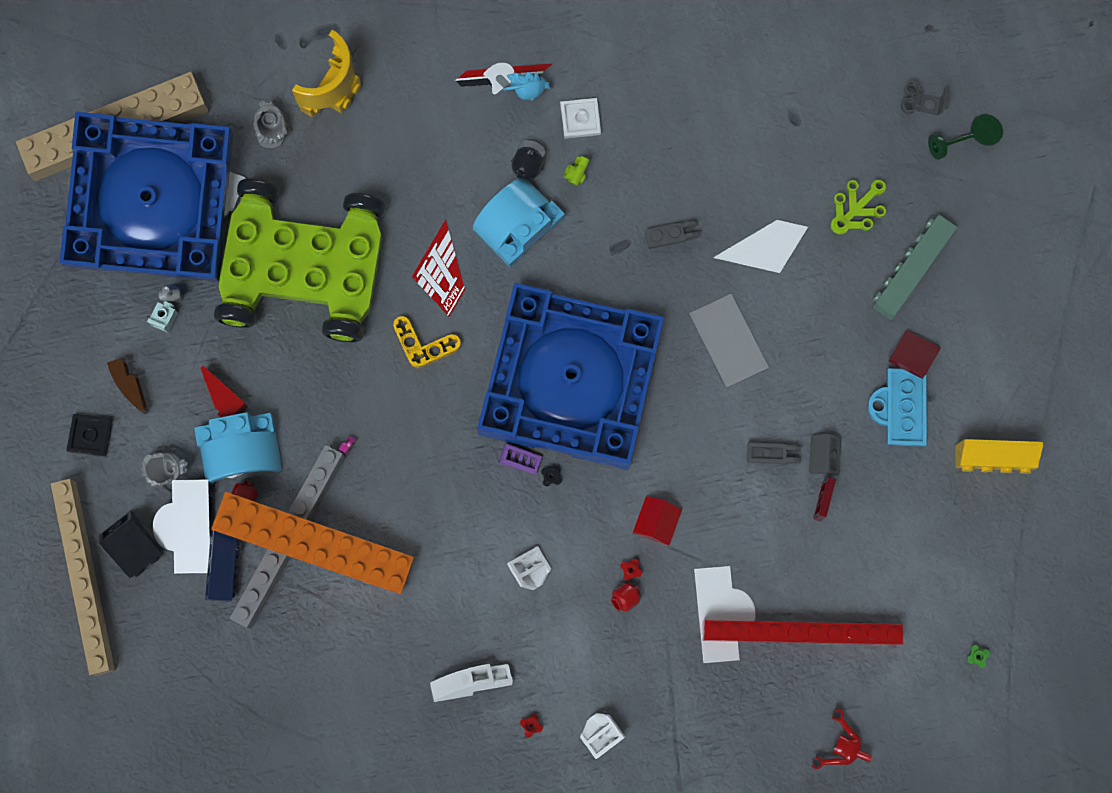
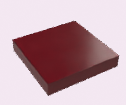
(914, 354)
(824, 499)

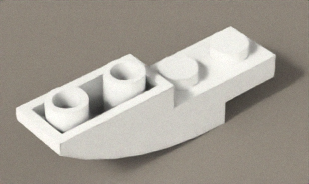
(469, 680)

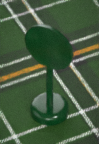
(984, 129)

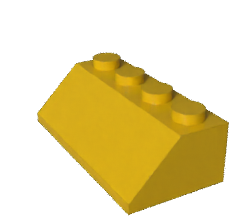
(998, 455)

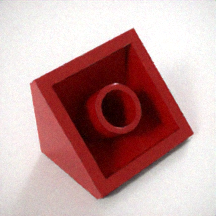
(657, 520)

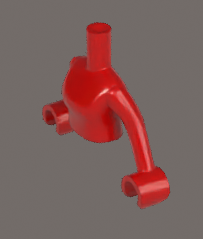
(846, 747)

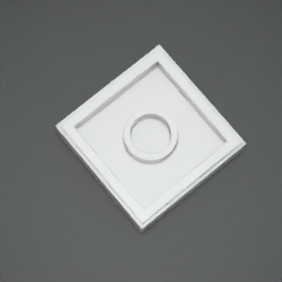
(580, 118)

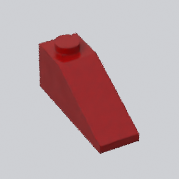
(223, 398)

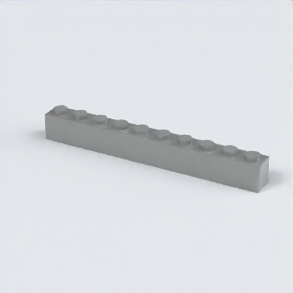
(274, 562)

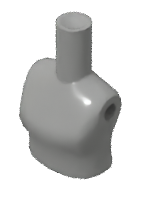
(171, 294)

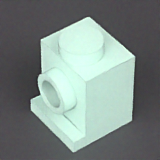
(163, 323)

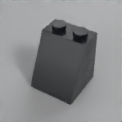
(130, 545)

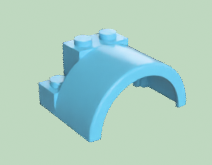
(516, 214)
(237, 446)

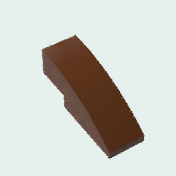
(127, 384)

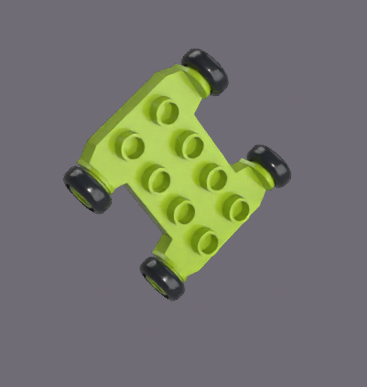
(300, 261)

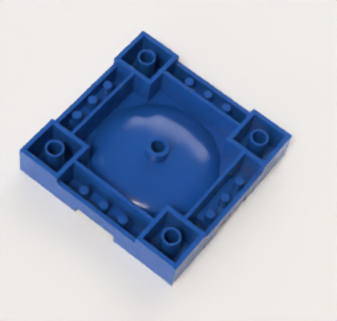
(112, 171)
(583, 416)

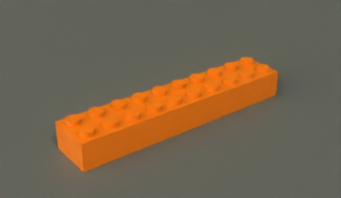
(312, 543)

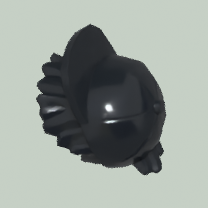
(528, 160)

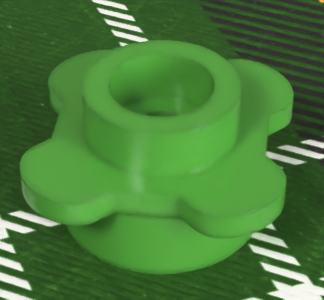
(972, 658)

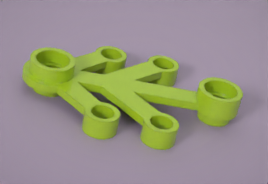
(856, 208)

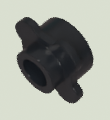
(551, 471)

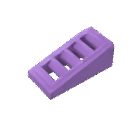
(510, 463)

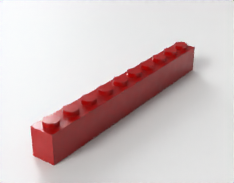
(802, 632)

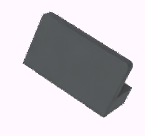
(825, 454)

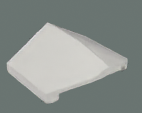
(530, 569)
(601, 734)

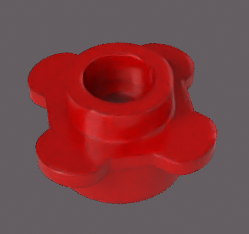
(628, 574)
(533, 719)

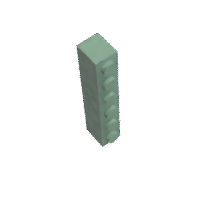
(915, 266)

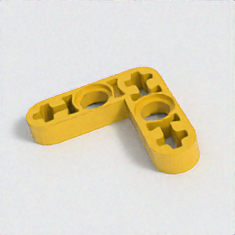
(418, 350)

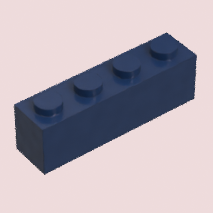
(221, 567)

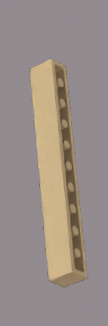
(82, 577)

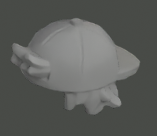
(269, 125)
(162, 468)

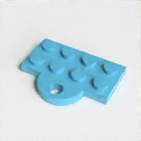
(902, 409)

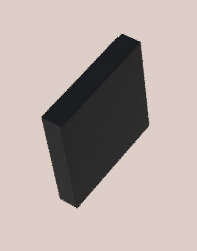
(89, 435)

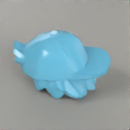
(528, 85)

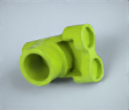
(575, 174)

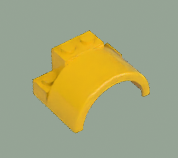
(337, 85)

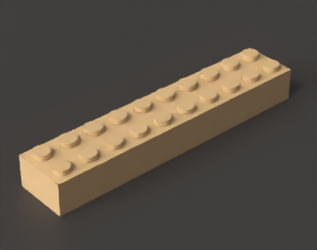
(166, 102)

